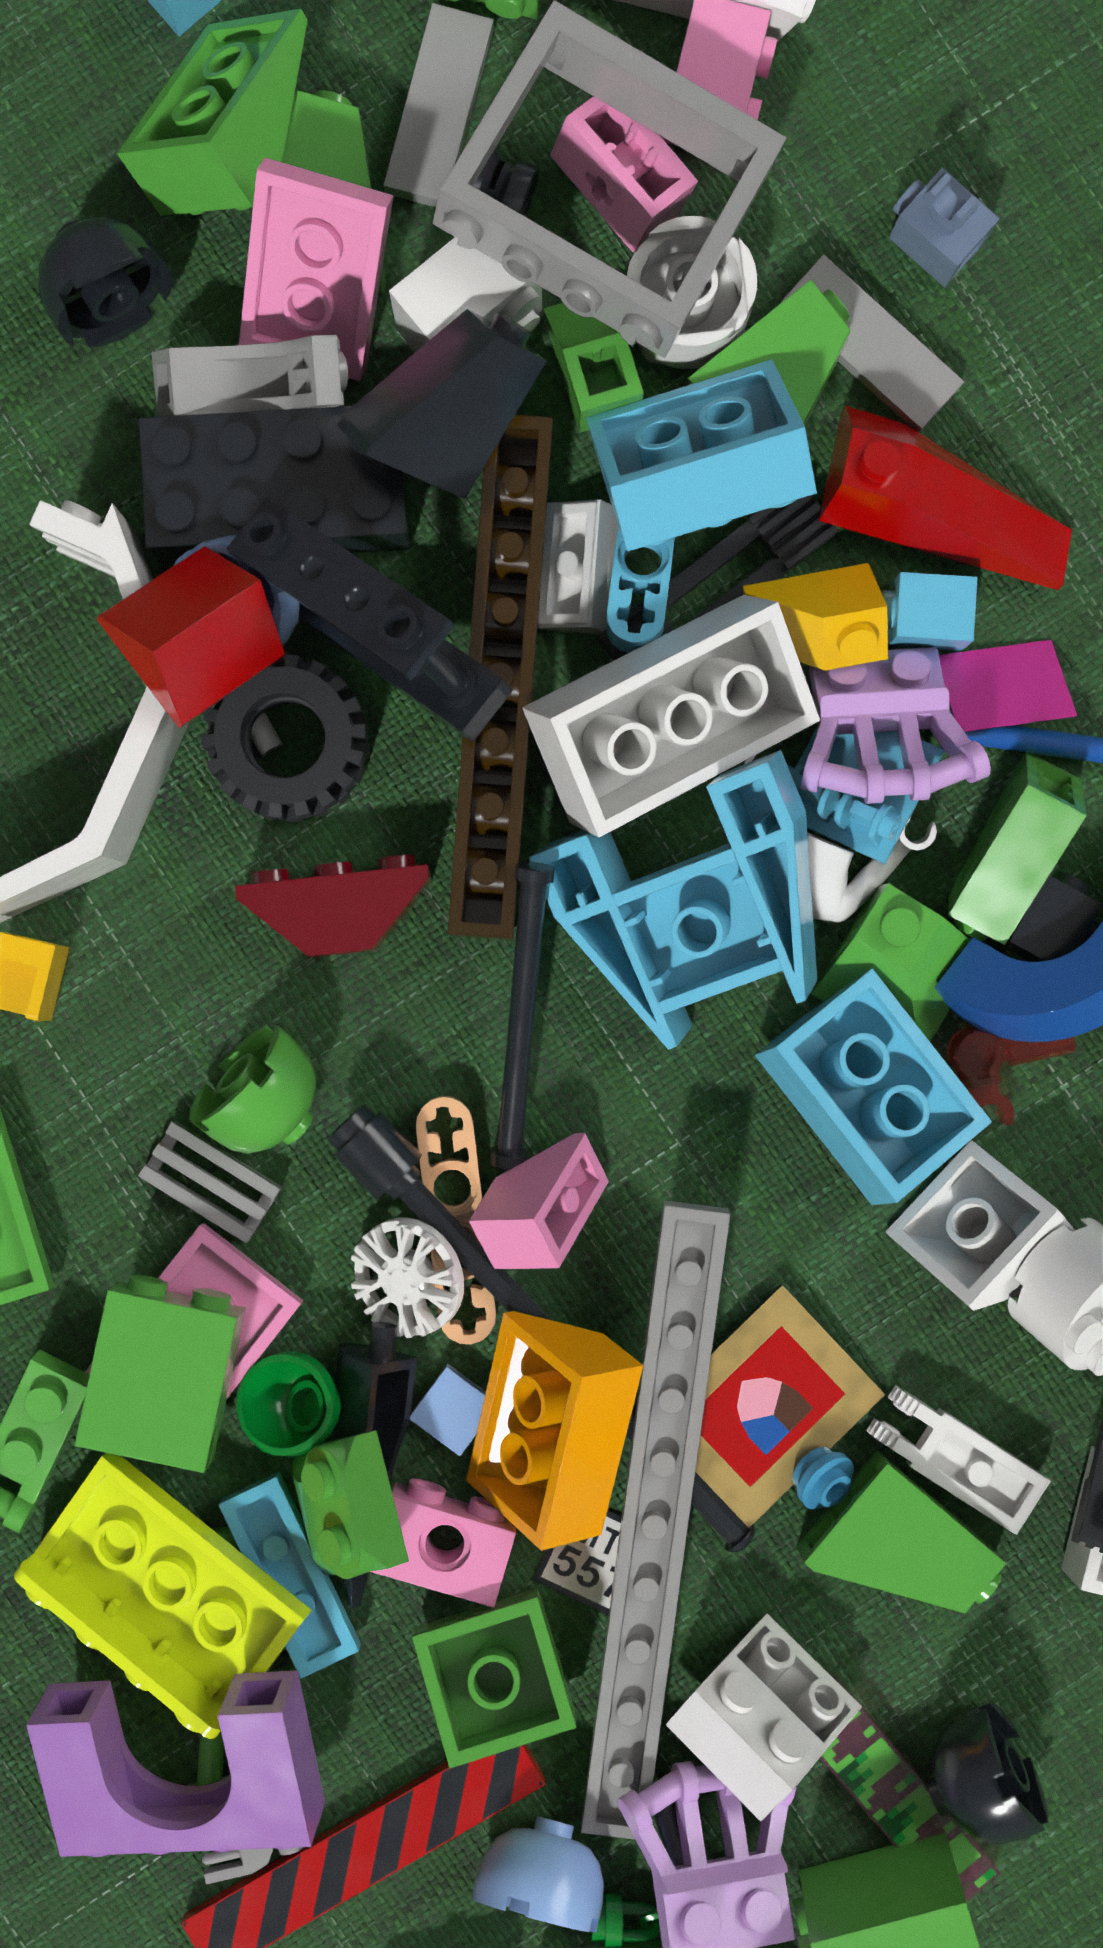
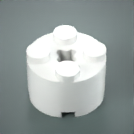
(723, 304)
(1065, 1295)

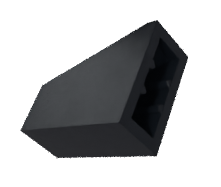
(448, 402)

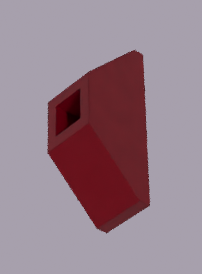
(337, 907)

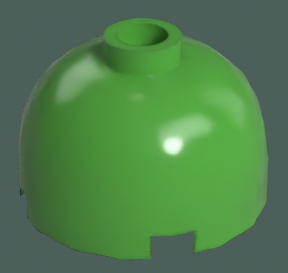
(260, 1096)

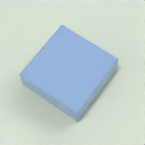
(450, 1409)

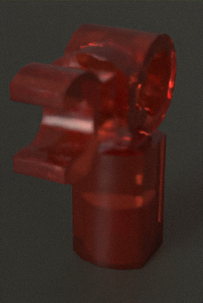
(979, 1062)

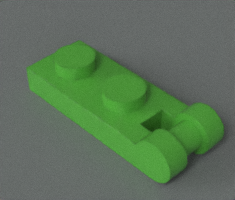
(37, 1432)

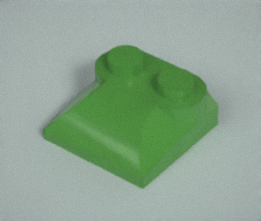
(349, 1506)

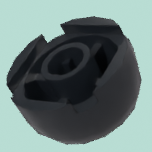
(101, 280)
(985, 1780)

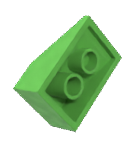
(219, 116)

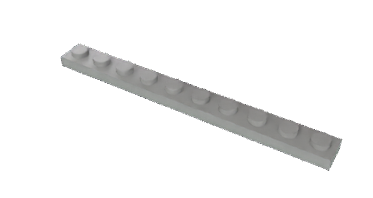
(655, 1510)

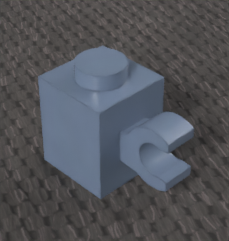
(941, 225)

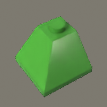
(906, 949)

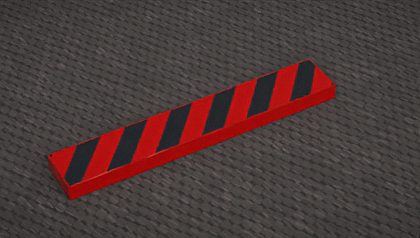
(362, 1851)

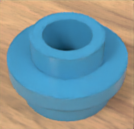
(823, 1478)

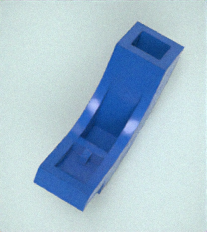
(1027, 998)

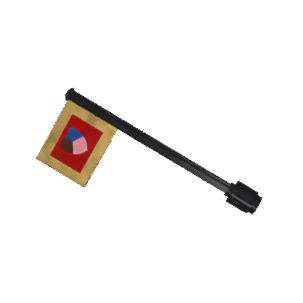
(771, 1383)

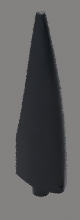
(377, 1396)

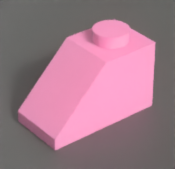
(540, 1206)

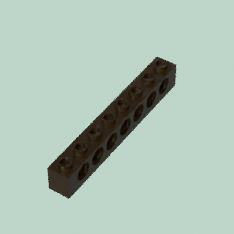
(505, 643)

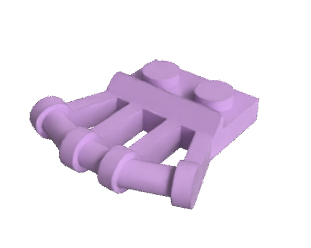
(883, 697)
(718, 1900)

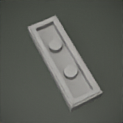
(438, 103)
(885, 352)

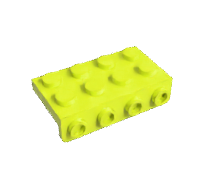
(159, 1593)

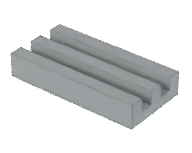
(164, 1154)

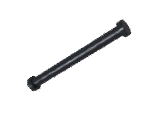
(534, 881)

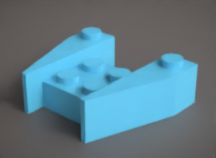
(703, 919)

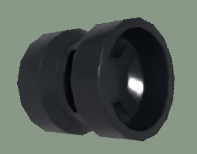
(509, 182)

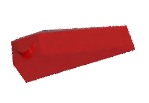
(921, 496)

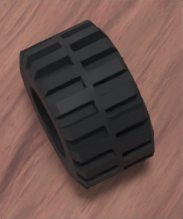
(318, 787)

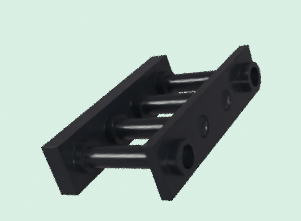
(371, 618)

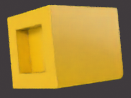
(30, 975)

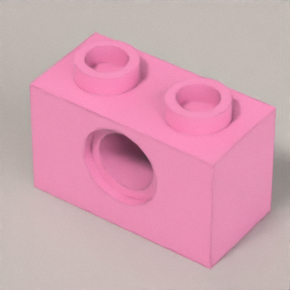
(470, 1570)

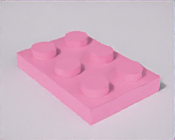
(314, 260)
(217, 1265)

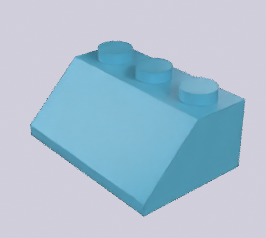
(702, 455)
(873, 1089)

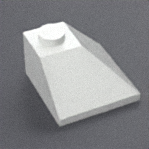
(976, 1227)

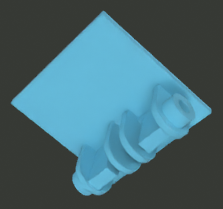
(845, 817)

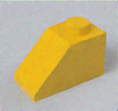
(831, 615)

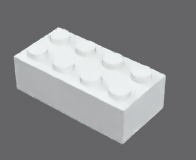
(672, 714)

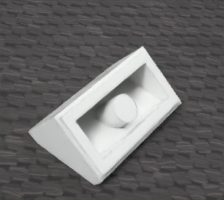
(577, 566)

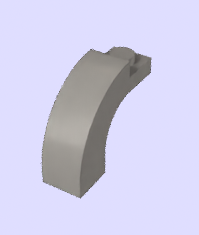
(250, 377)

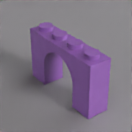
(113, 1805)

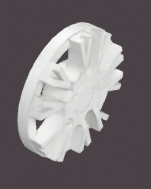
(407, 1276)

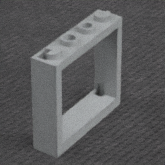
(649, 96)

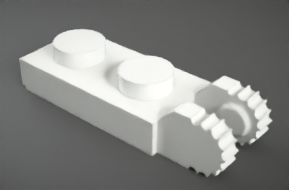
(965, 1463)

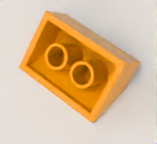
(553, 1428)

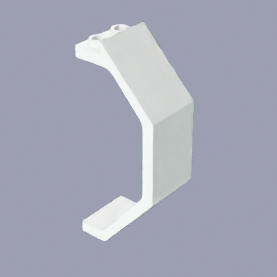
(145, 750)

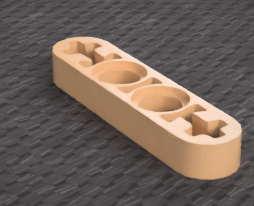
(462, 1212)

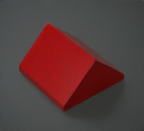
(195, 633)

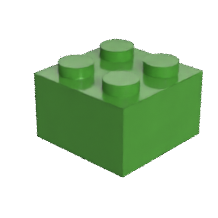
(494, 1678)

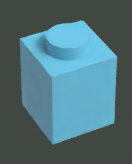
(931, 611)

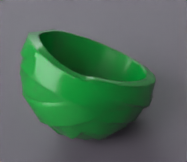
(288, 1404)

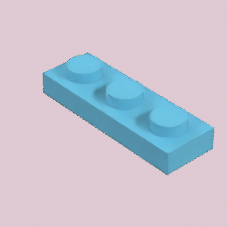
(276, 1540)

